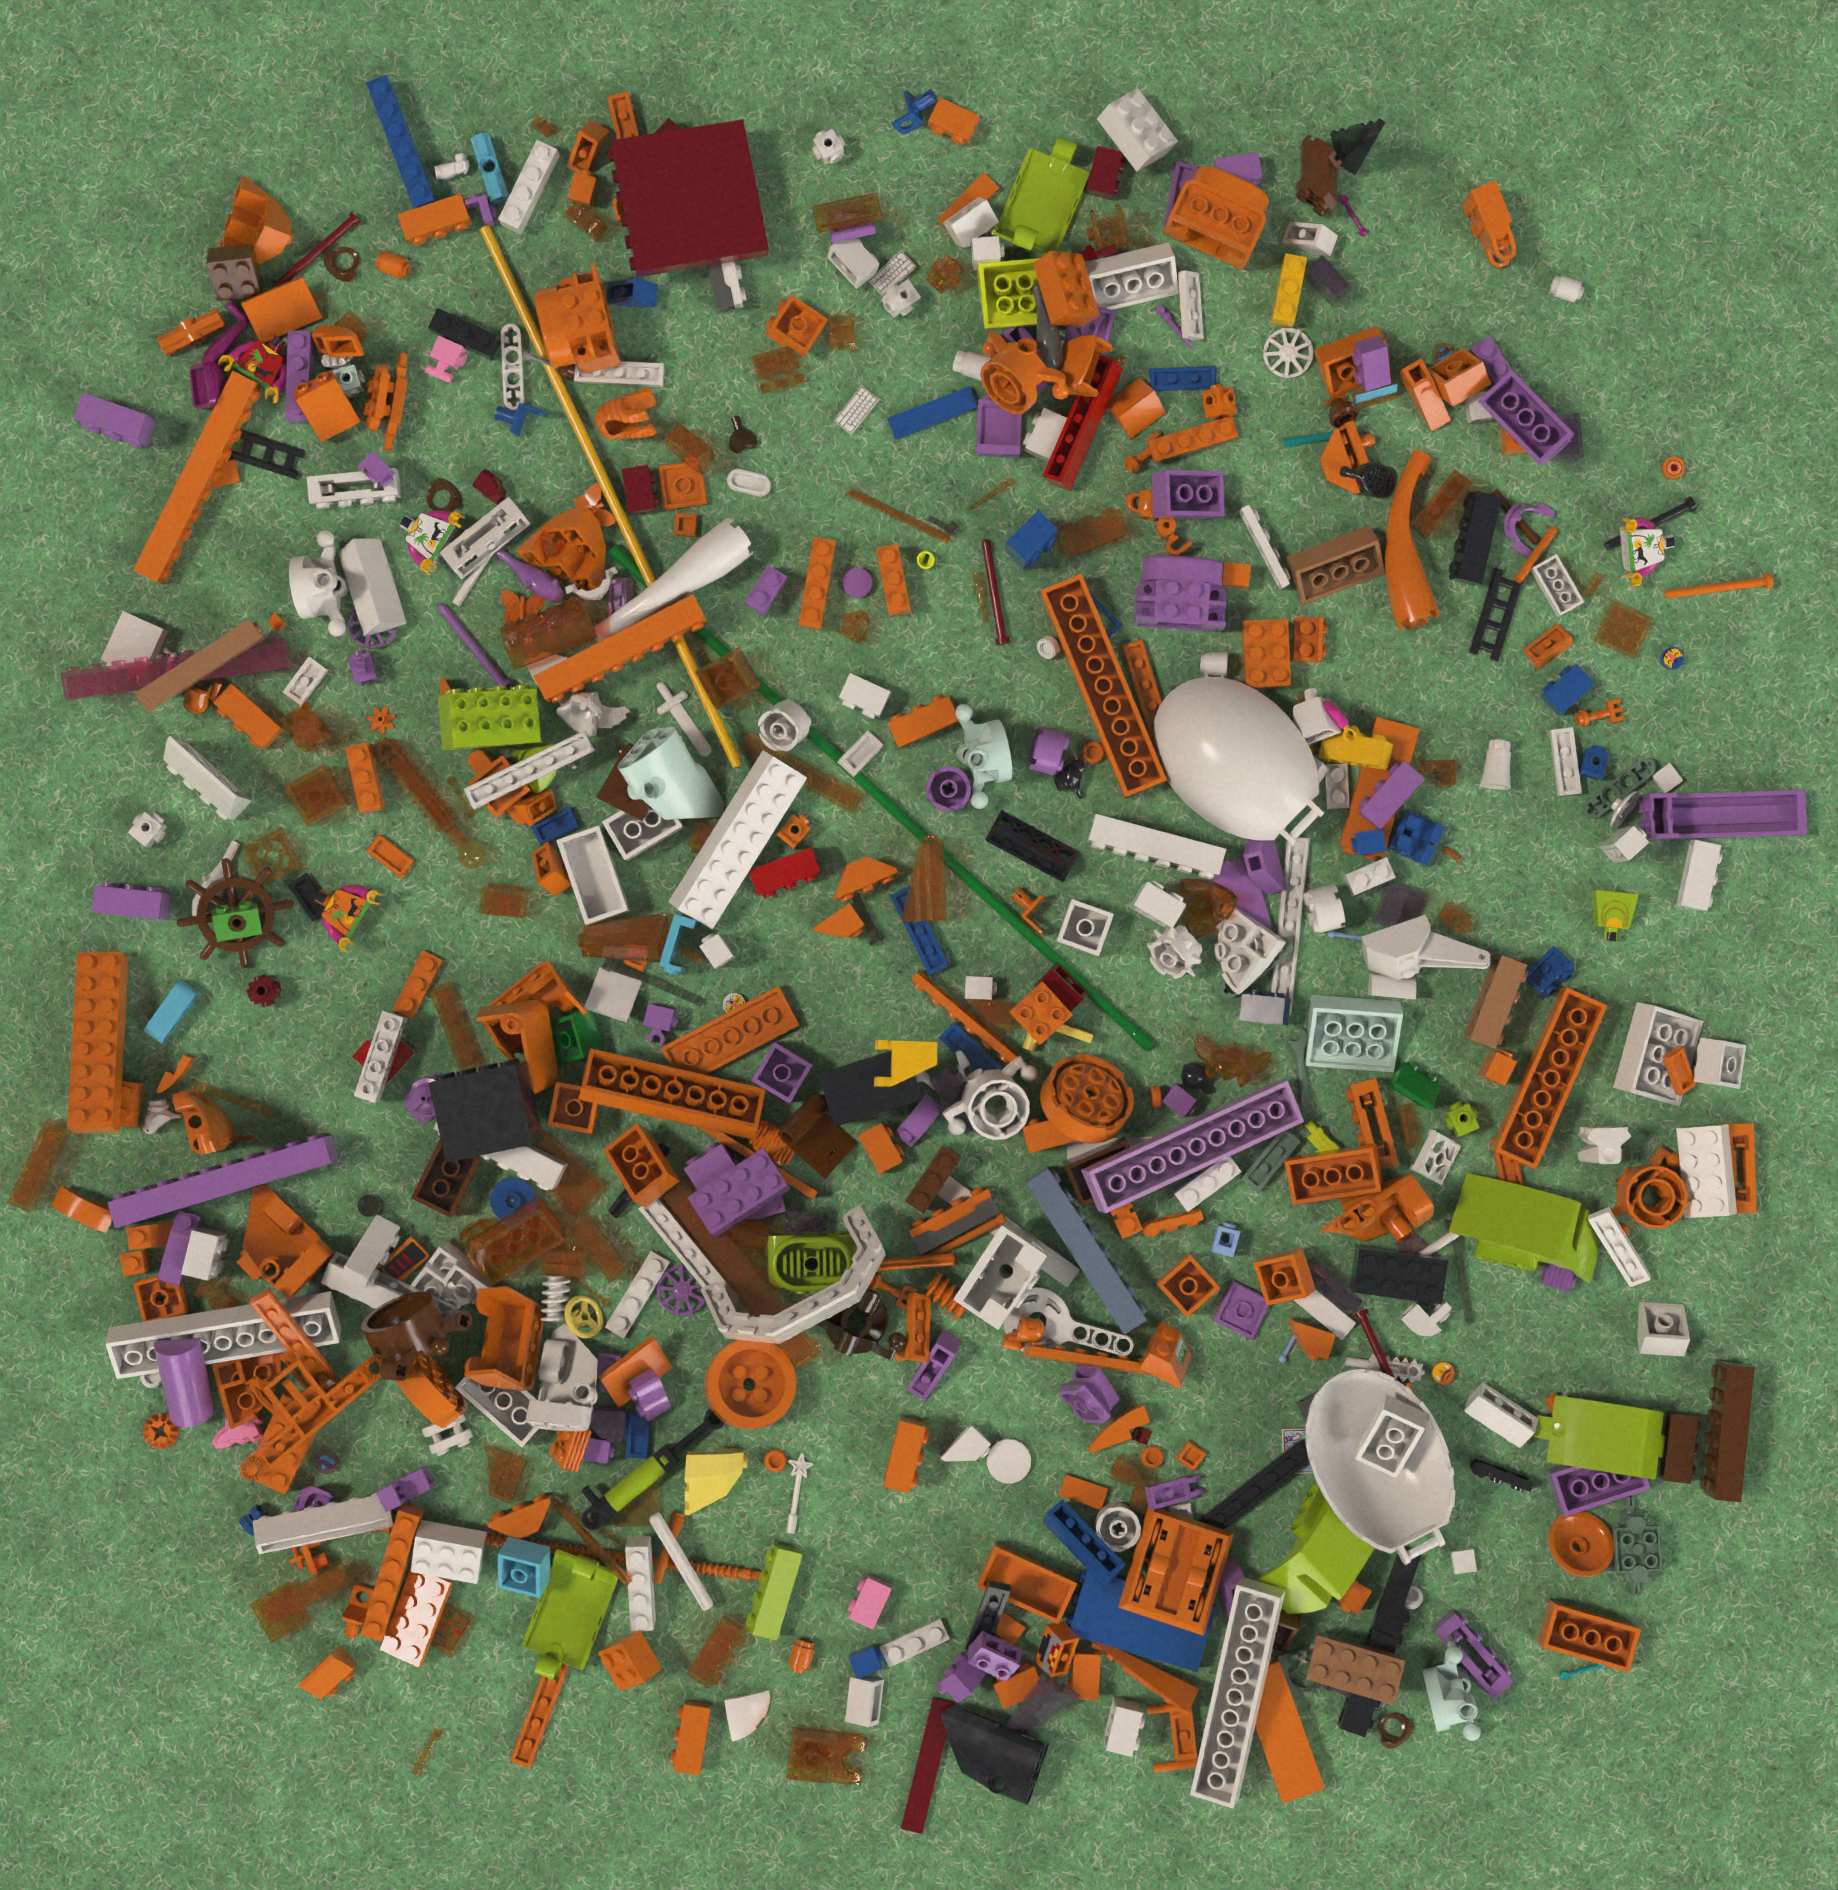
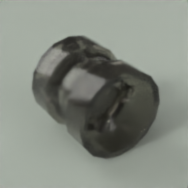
(368, 1208)

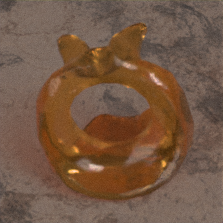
(854, 626)

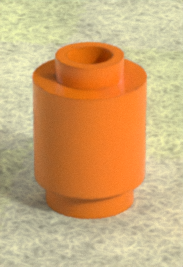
(393, 264)
(801, 1655)

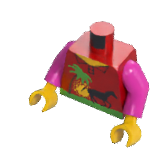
(261, 364)

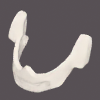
(597, 593)
(961, 1076)

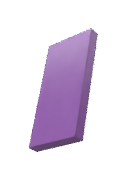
(1249, 894)

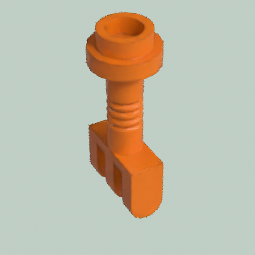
(1132, 463)
(1582, 717)
(901, 1294)

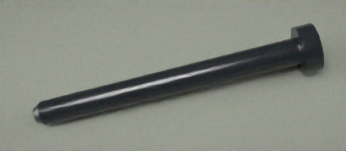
(1689, 505)

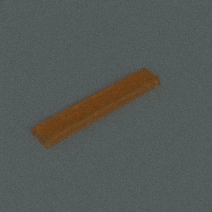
(816, 780)

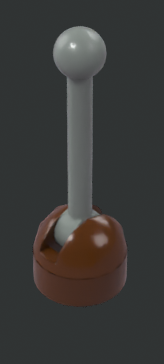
(565, 371)

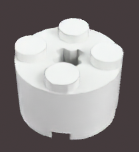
(784, 726)
(1325, 908)
(1122, 1538)

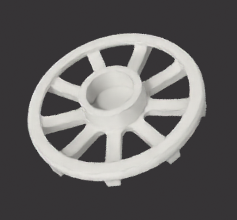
(1288, 352)

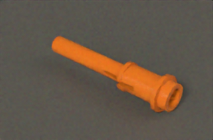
(674, 1525)

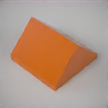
(1135, 407)

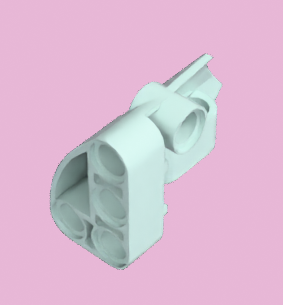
(668, 778)

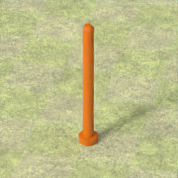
(1766, 580)
(999, 1220)

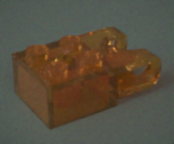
(828, 1756)

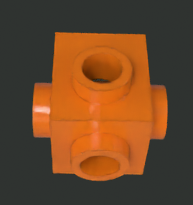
(1219, 402)

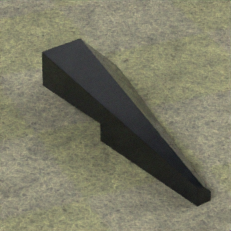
(1355, 143)

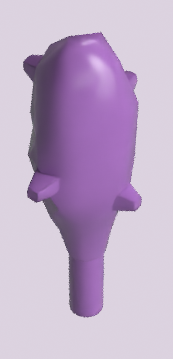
(534, 579)

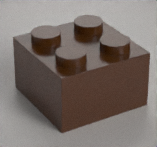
(234, 272)

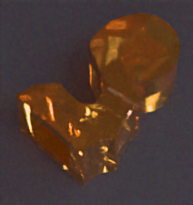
(584, 219)
(216, 1295)

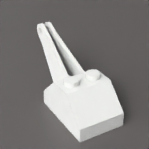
(1411, 945)

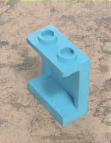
(672, 943)

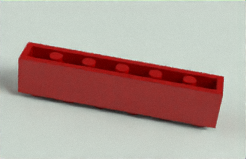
(1082, 426)

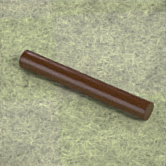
(1522, 525)

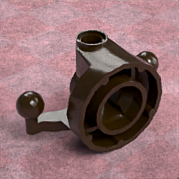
(867, 1338)

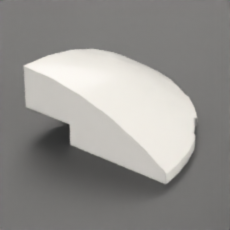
(1245, 949)
(450, 1276)

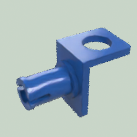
(915, 108)
(517, 417)

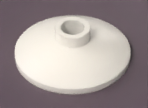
(1623, 808)

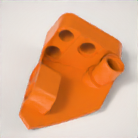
(215, 1130)
(1386, 1213)
(284, 1239)

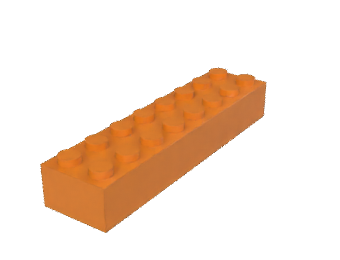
(98, 1042)
(1548, 1078)
(672, 1094)

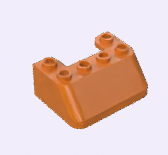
(510, 1340)

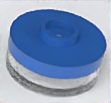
(510, 1194)

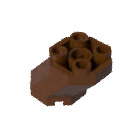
(1318, 176)

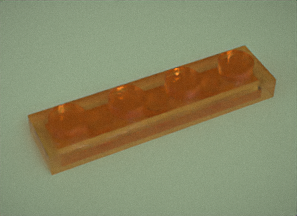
(455, 1026)

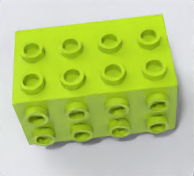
(489, 717)

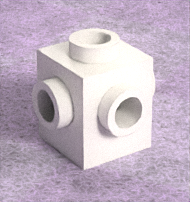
(828, 154)
(900, 298)
(141, 832)

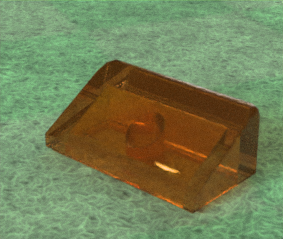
(1408, 1125)

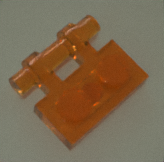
(774, 363)

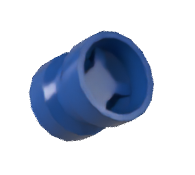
(247, 1520)

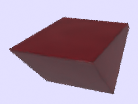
(1142, 1435)

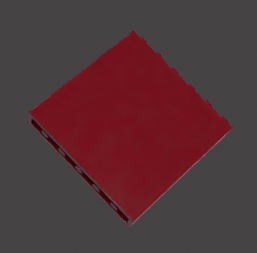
(688, 198)

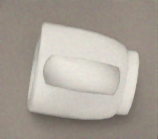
(1214, 664)

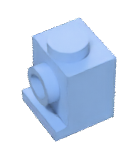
(1225, 1248)

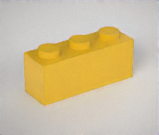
(1288, 290)
(1359, 751)

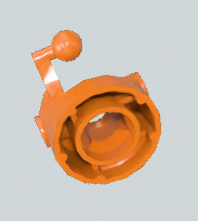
(1015, 372)
(1665, 1183)

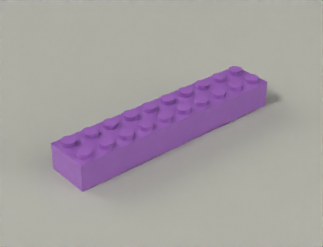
(217, 1182)

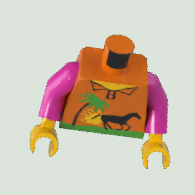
(345, 911)

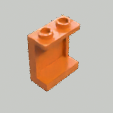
(326, 405)

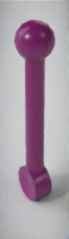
(1344, 201)

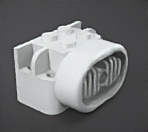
(992, 1291)

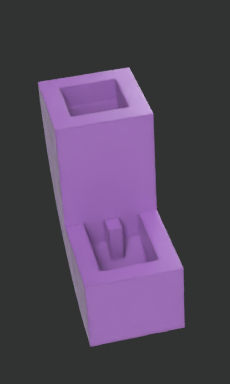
(405, 1488)

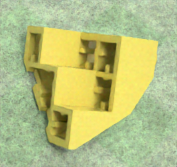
(711, 1476)

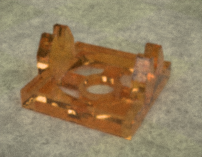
(278, 835)

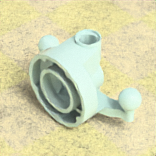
(990, 753)
(1450, 1695)

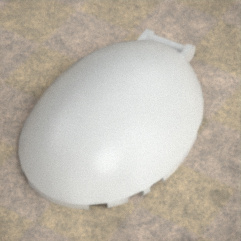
(1236, 758)
(1367, 1501)

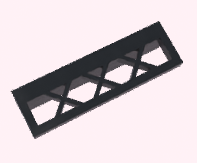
(1030, 849)

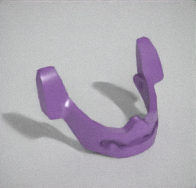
(1514, 515)

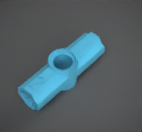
(486, 155)

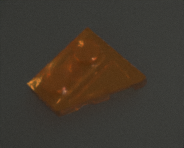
(504, 1473)

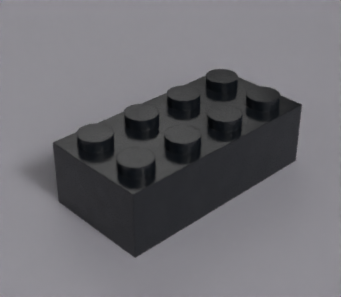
(1398, 1274)

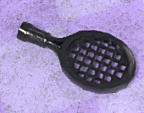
(1362, 476)

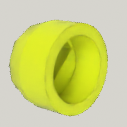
(920, 558)

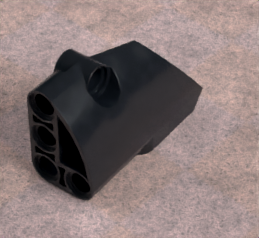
(992, 1751)

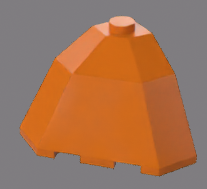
(257, 220)
(579, 548)

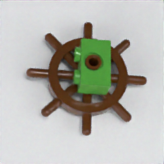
(235, 918)

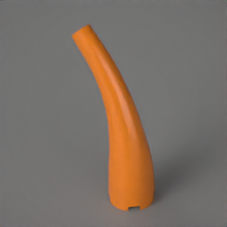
(1405, 577)

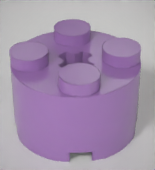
(1047, 750)
(943, 777)

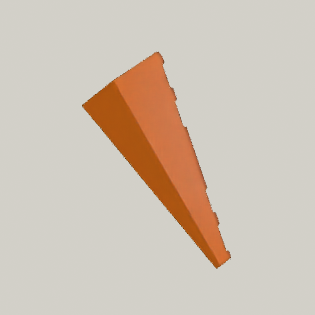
(1164, 1683)

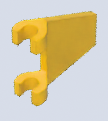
(907, 1059)

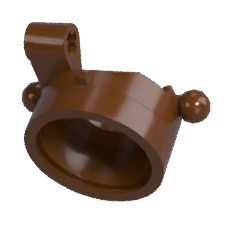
(409, 1328)

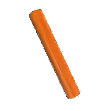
(917, 1262)

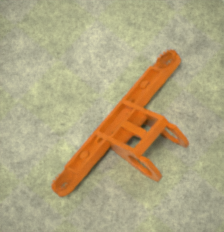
(305, 1412)

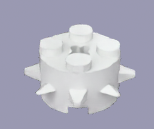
(1175, 952)

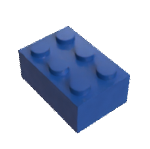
(1030, 540)

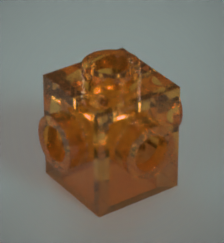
(945, 274)

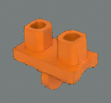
(313, 1562)

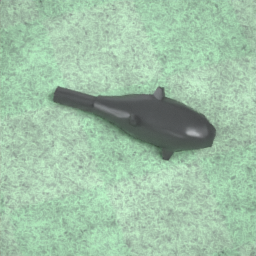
(1047, 335)

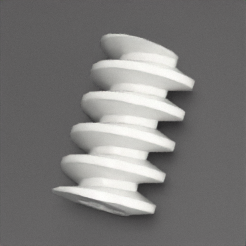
(555, 1297)

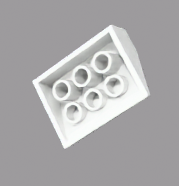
(204, 778)
(1651, 1036)

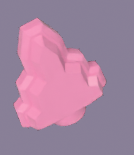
(244, 1433)

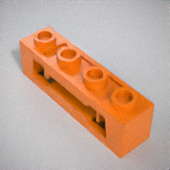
(1359, 1117)
(1743, 1136)

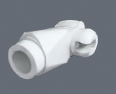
(449, 170)

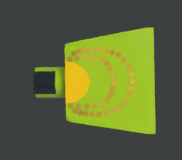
(1613, 911)

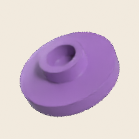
(857, 582)

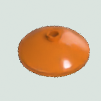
(1590, 1537)

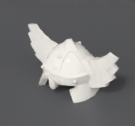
(585, 712)

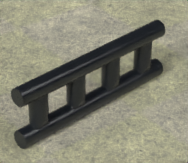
(265, 462)
(1484, 622)

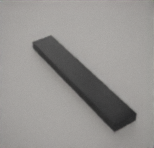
(1257, 1487)

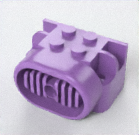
(1180, 594)

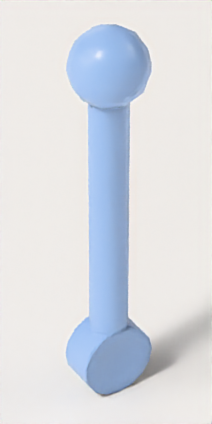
(1332, 933)
(1283, 1357)

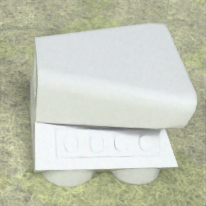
(1603, 1144)

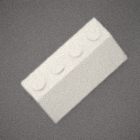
(1133, 277)

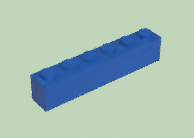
(400, 141)

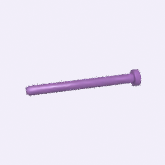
(471, 644)

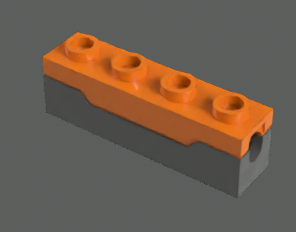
(953, 1220)

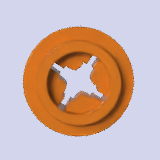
(170, 1429)

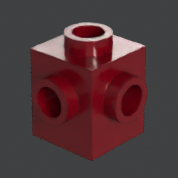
(272, 990)

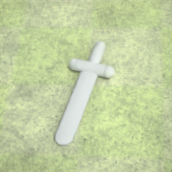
(684, 720)

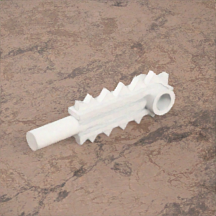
(1402, 1369)

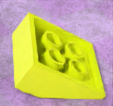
(1007, 293)

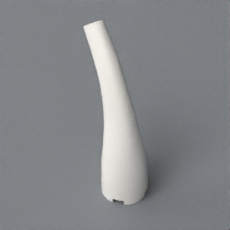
(701, 564)

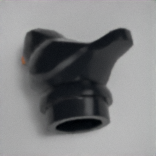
(1070, 777)

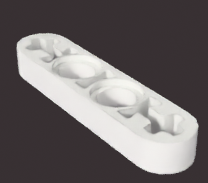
(509, 368)

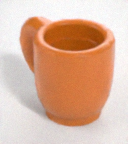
(1145, 504)

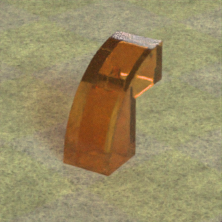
(1126, 1473)

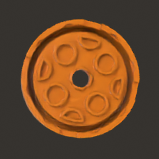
(1069, 1105)
(772, 1377)
(433, 1392)

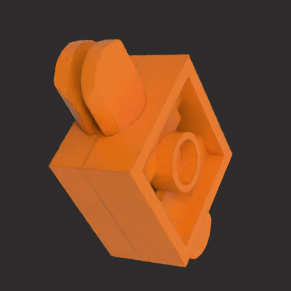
(484, 767)

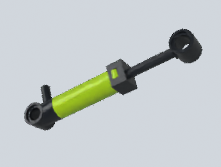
(641, 1477)

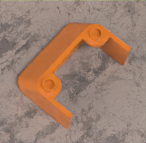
(541, 984)
(534, 1023)

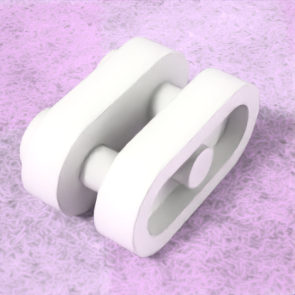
(441, 1446)

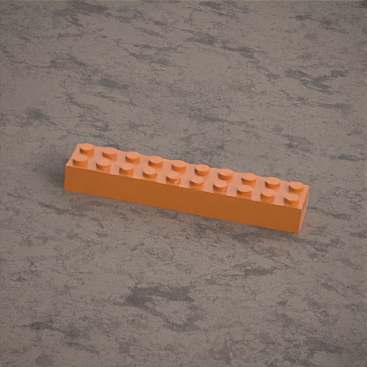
(1102, 686)

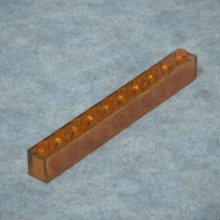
(738, 1271)

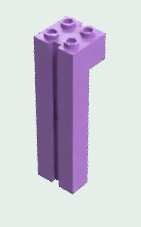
(1723, 814)

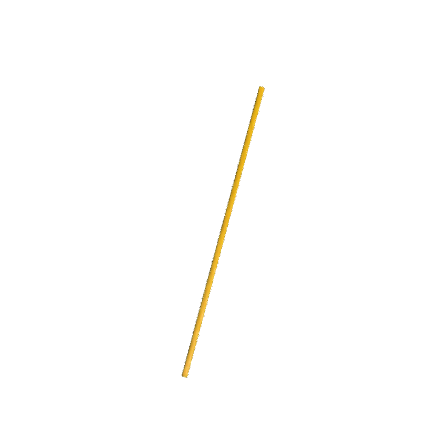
(604, 482)

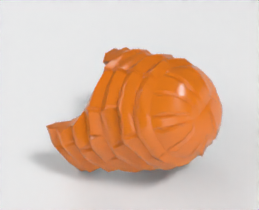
(621, 416)

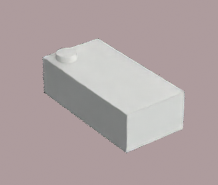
(502, 1406)

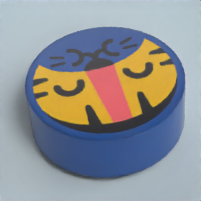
(1672, 658)

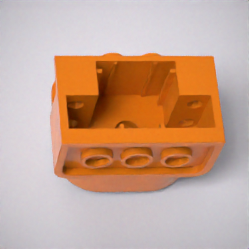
(1219, 215)
(577, 323)

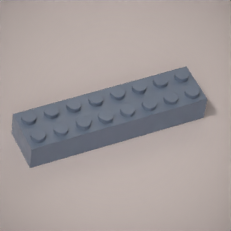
(1085, 1250)

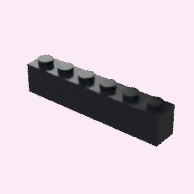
(1357, 1709)

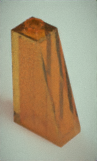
(927, 885)
(626, 939)

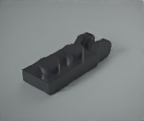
(1500, 1475)

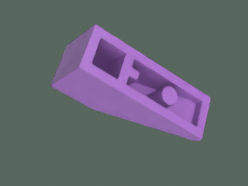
(177, 1247)
(939, 1358)

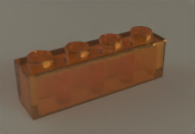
(39, 1166)
(305, 1593)

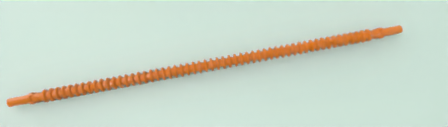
(745, 1574)

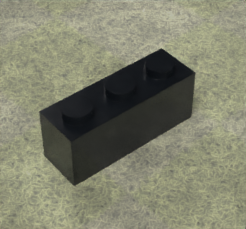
(464, 333)

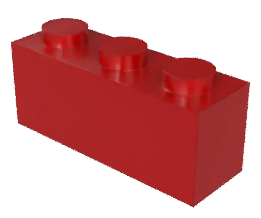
(785, 873)

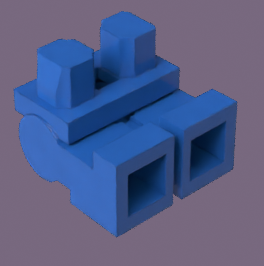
(1414, 837)

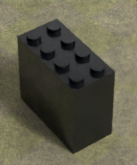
(485, 1110)

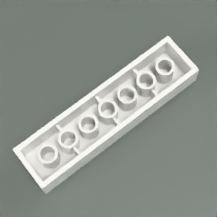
(737, 839)

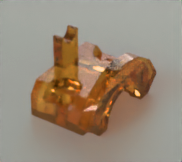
(842, 332)

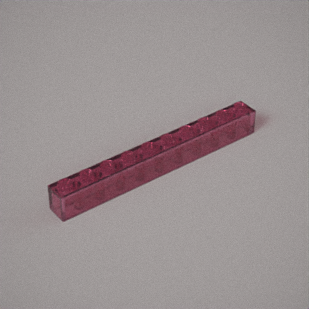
(134, 676)

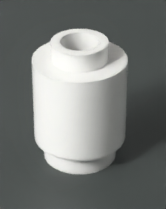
(1566, 288)

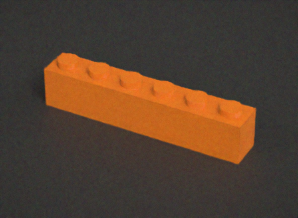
(392, 1571)

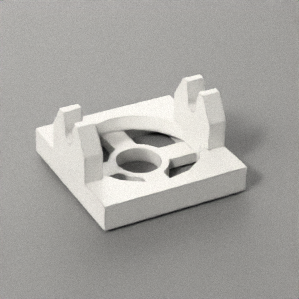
(1447, 1158)

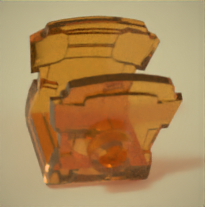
(1115, 223)

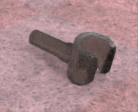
(951, 528)

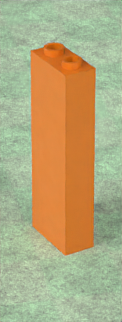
(1404, 741)
(1285, 1739)

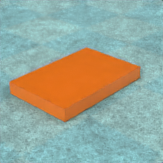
(282, 309)
(637, 1361)

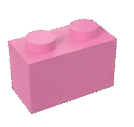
(870, 1601)

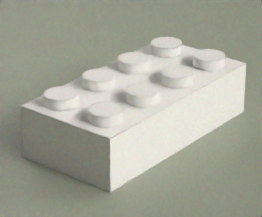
(1557, 585)

